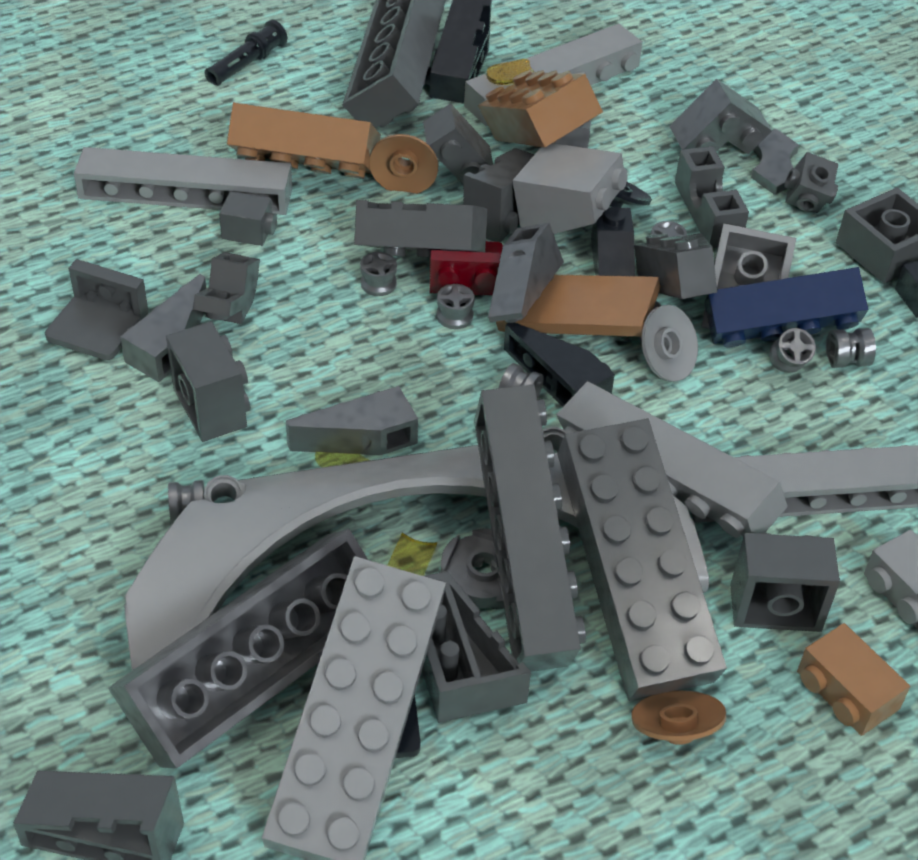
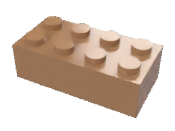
(539, 107)
(302, 139)

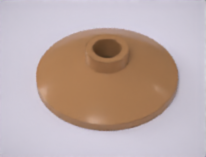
(400, 174)
(679, 716)

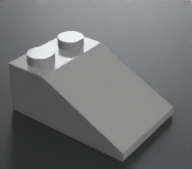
(750, 258)

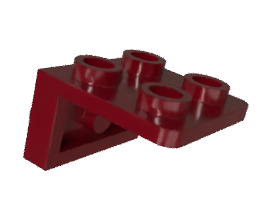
(466, 268)

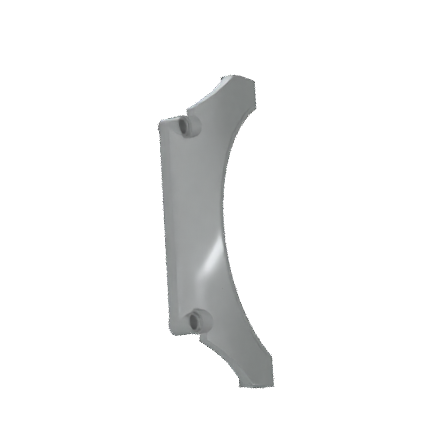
(220, 543)

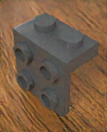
(100, 311)

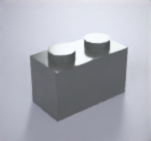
(456, 142)

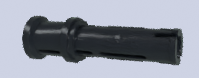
(220, 71)

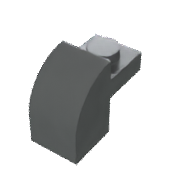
(230, 288)

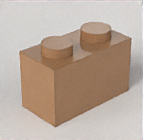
(852, 679)

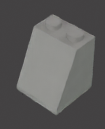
(568, 186)

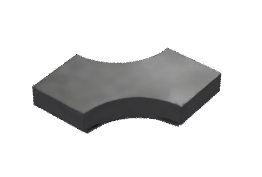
(775, 161)

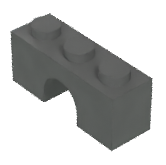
(701, 187)

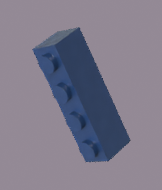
(784, 304)

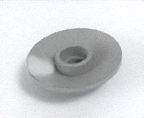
(669, 343)

